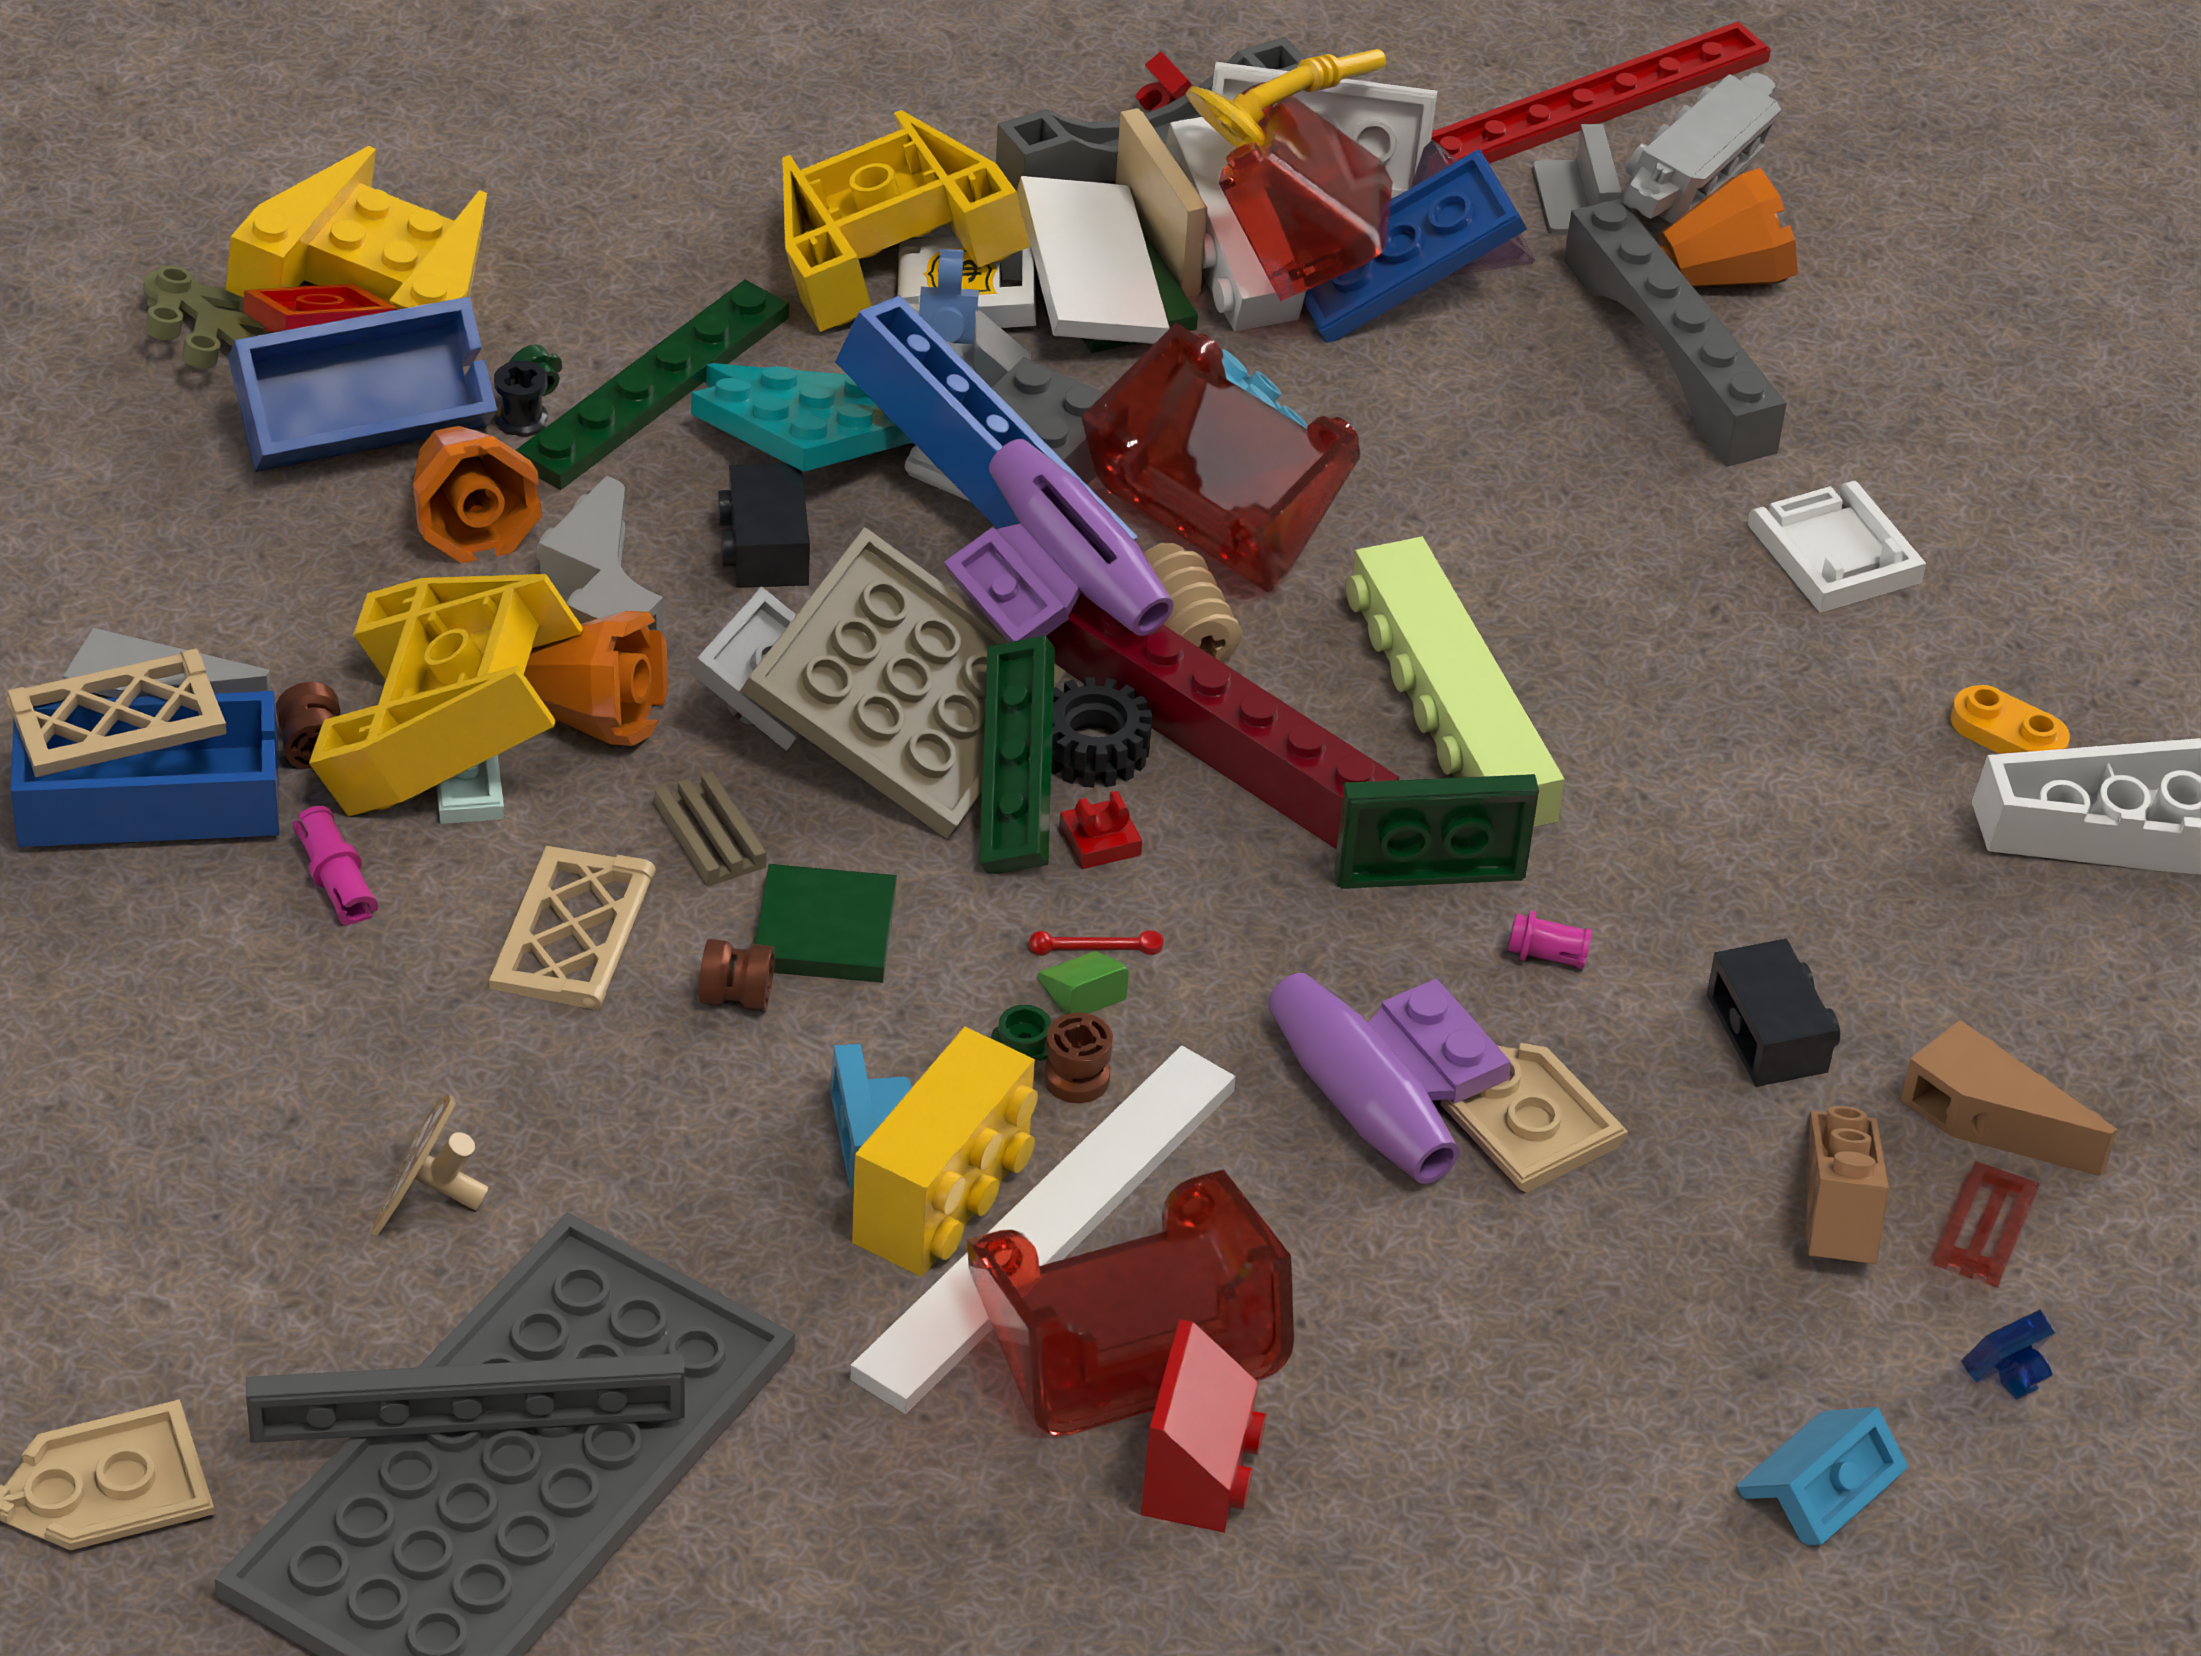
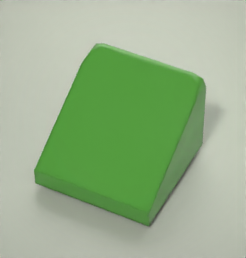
(1086, 983)

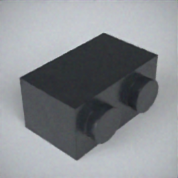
(767, 526)
(1772, 1012)

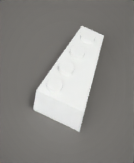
(1229, 261)
(2096, 804)

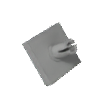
(736, 654)

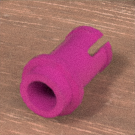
(1549, 940)

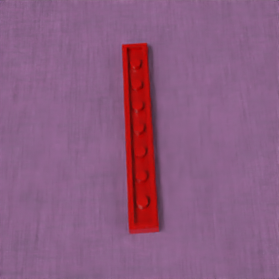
(1605, 94)

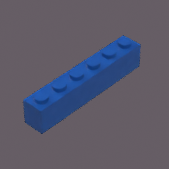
(939, 402)

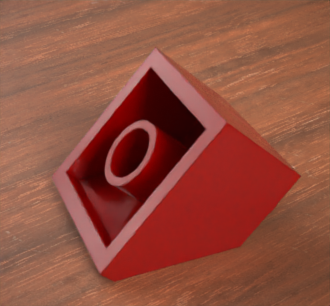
(1201, 1435)

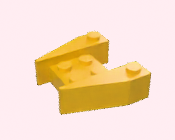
(883, 197)
(350, 233)
(451, 685)

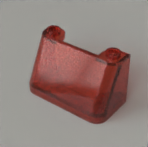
(1307, 198)
(1217, 458)
(1099, 1326)

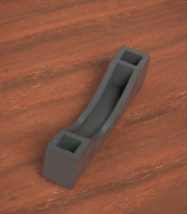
(1085, 151)
(1724, 388)

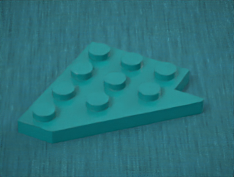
(795, 414)

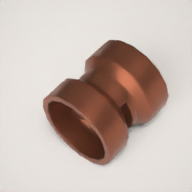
(301, 716)
(751, 976)
(1078, 1057)

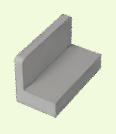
(1578, 182)

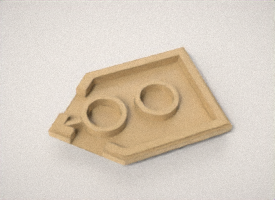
(1538, 1120)
(108, 1479)

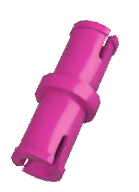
(335, 865)

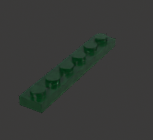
(653, 383)

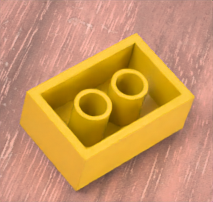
(944, 1152)

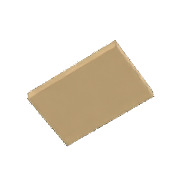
(1164, 199)

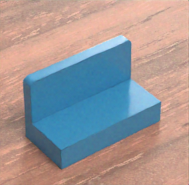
(860, 1102)
(1828, 1471)

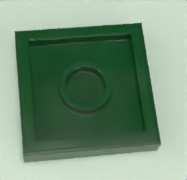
(827, 921)

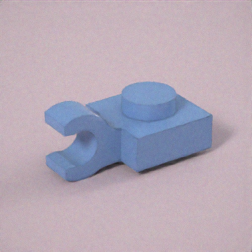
(948, 306)

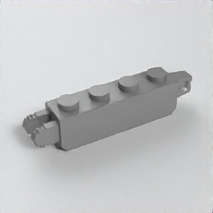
(1702, 147)

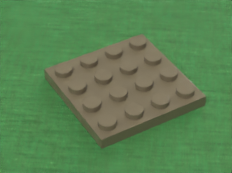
(888, 680)

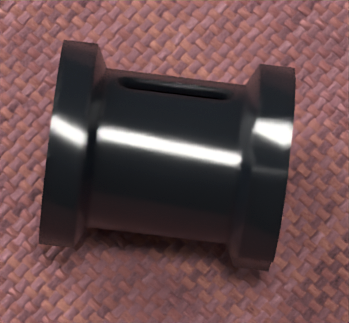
(521, 398)

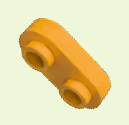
(2005, 722)

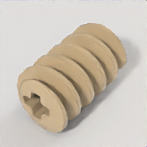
(1198, 603)

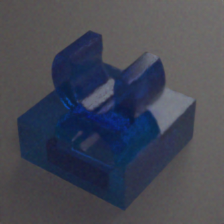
(2014, 1355)

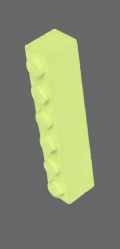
(1448, 670)

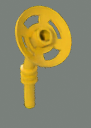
(1241, 115)

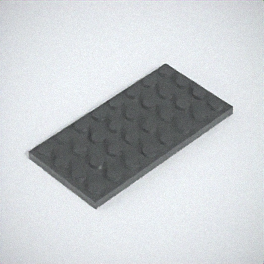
(496, 1530)

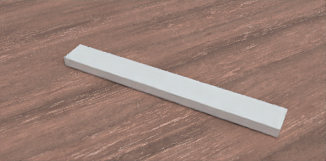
(1054, 1217)

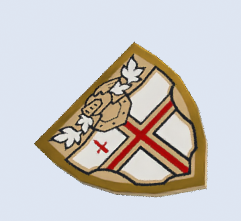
(439, 1172)

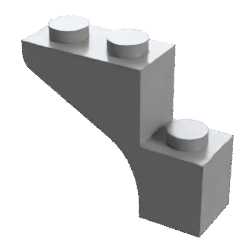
(586, 559)

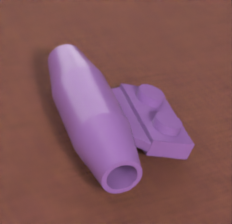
(1063, 547)
(1393, 1066)

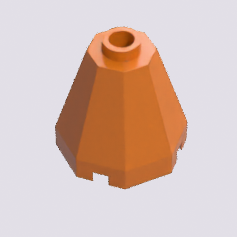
(1733, 236)
(474, 494)
(604, 677)

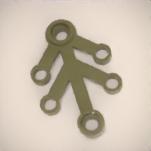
(174, 294)

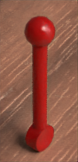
(1148, 942)

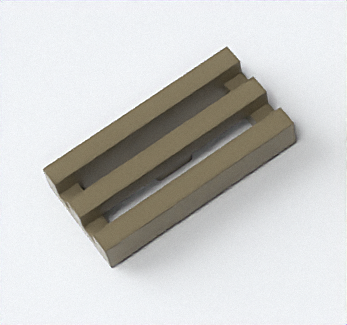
(711, 788)

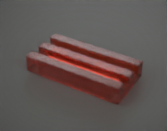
(1972, 1260)

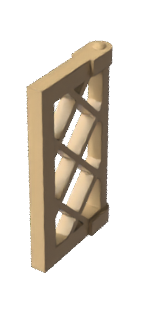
(92, 746)
(551, 982)

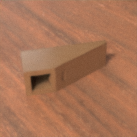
(1998, 1102)
(1845, 1185)

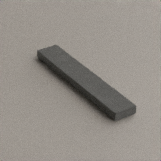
(465, 1397)

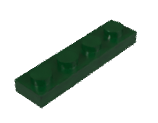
(1017, 755)

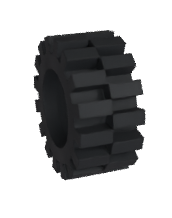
(1104, 709)

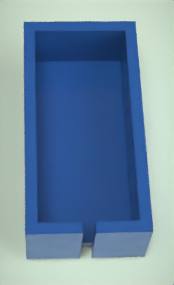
(361, 383)
(173, 793)

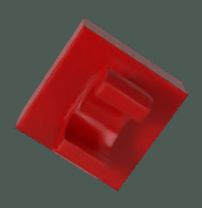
(1169, 83)
(1100, 832)

